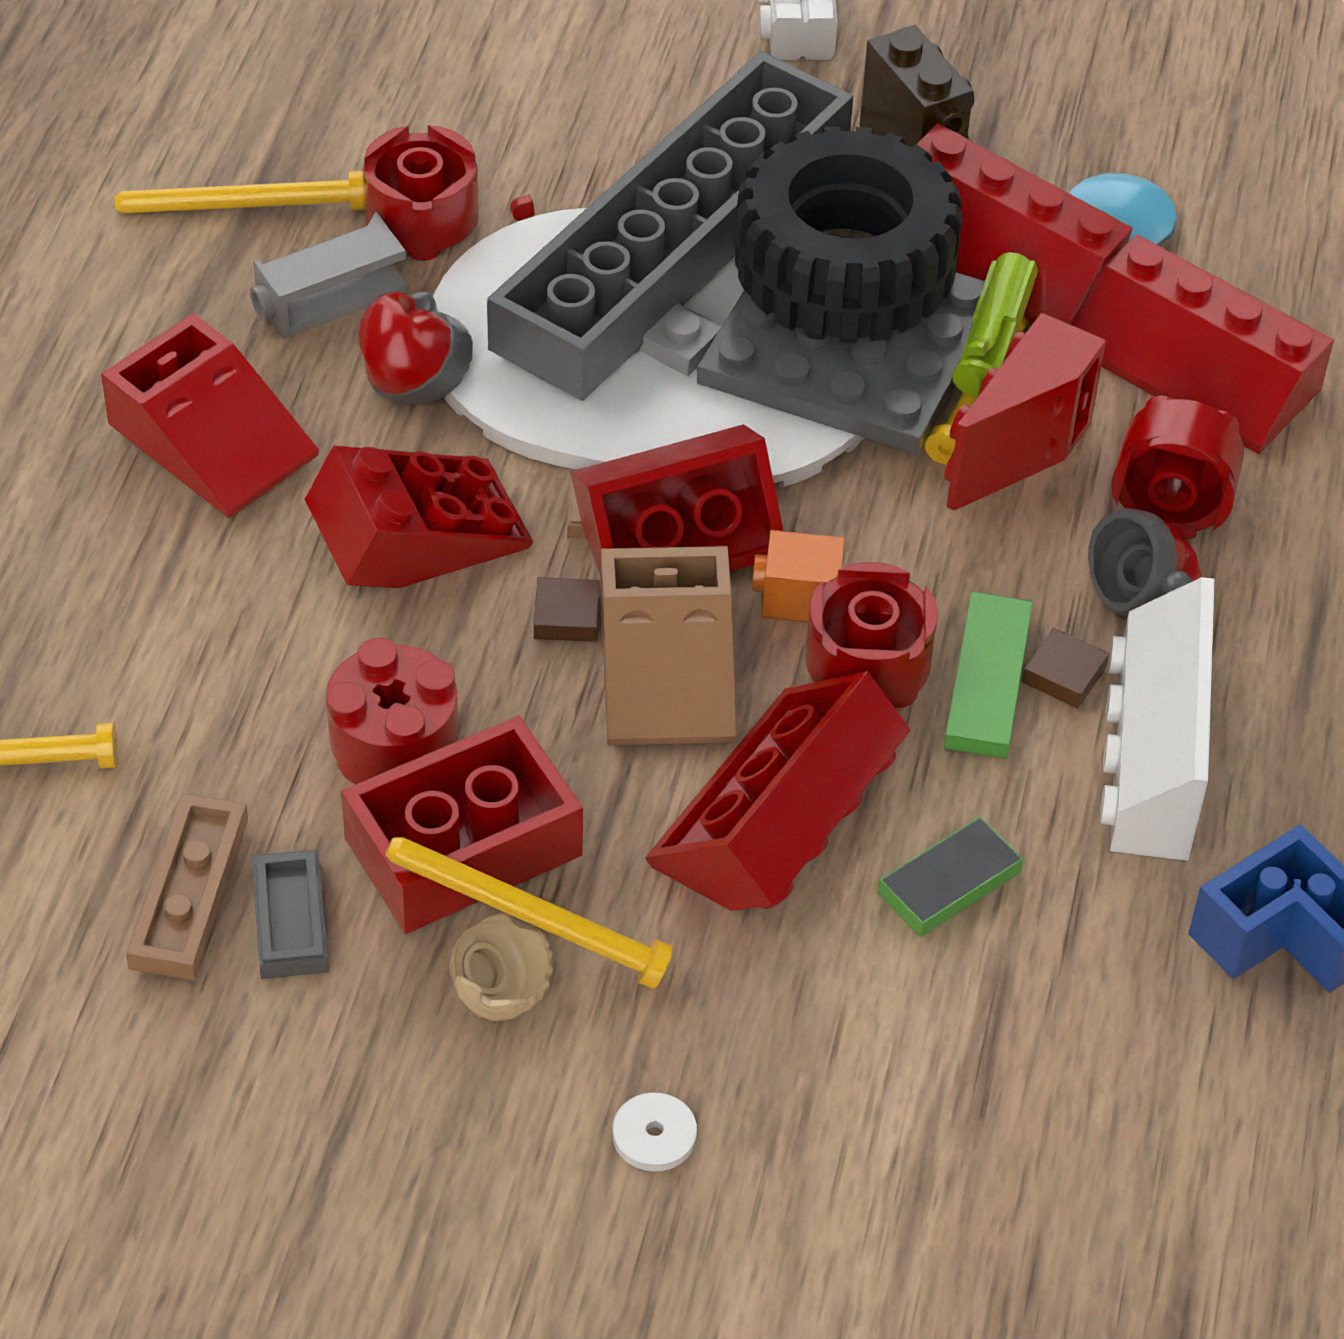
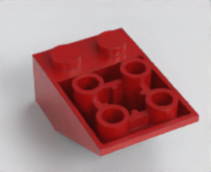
(1025, 411)
(205, 415)
(411, 514)

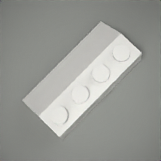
(1161, 724)

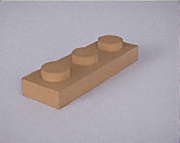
(187, 887)

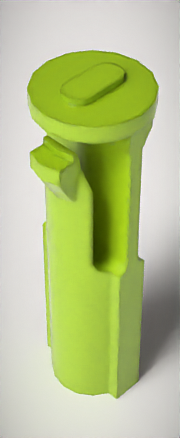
(995, 319)

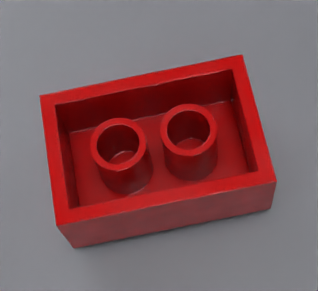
(478, 801)

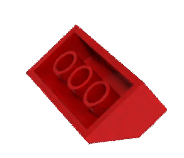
(1025, 215)
(1203, 340)
(782, 792)

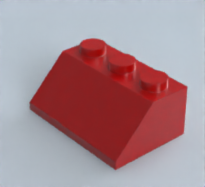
(683, 495)

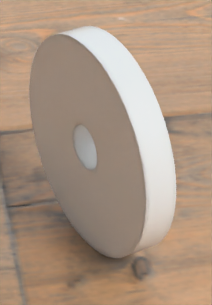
(650, 1151)

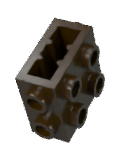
(912, 88)

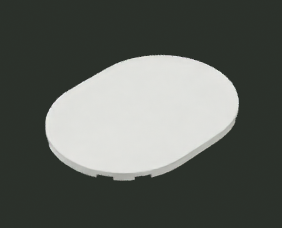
(632, 409)

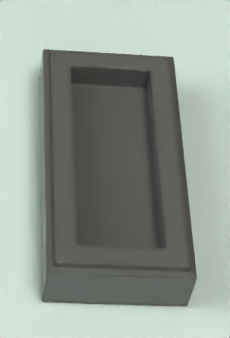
(289, 914)

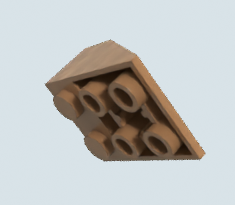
(668, 645)

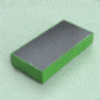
(950, 876)

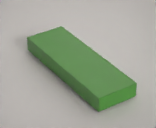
(988, 675)

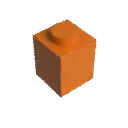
(793, 571)

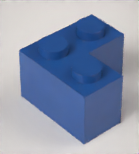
(1276, 900)

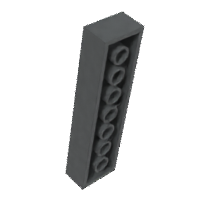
(654, 231)

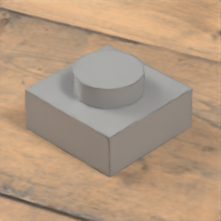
(680, 339)

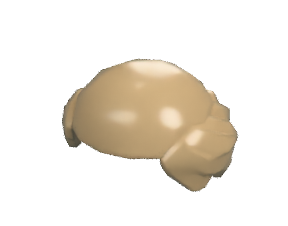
(501, 967)

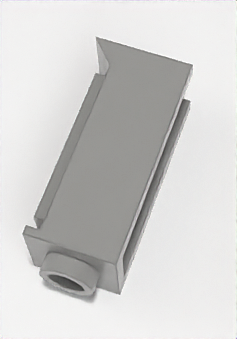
(328, 279)

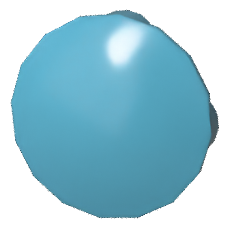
(1132, 202)

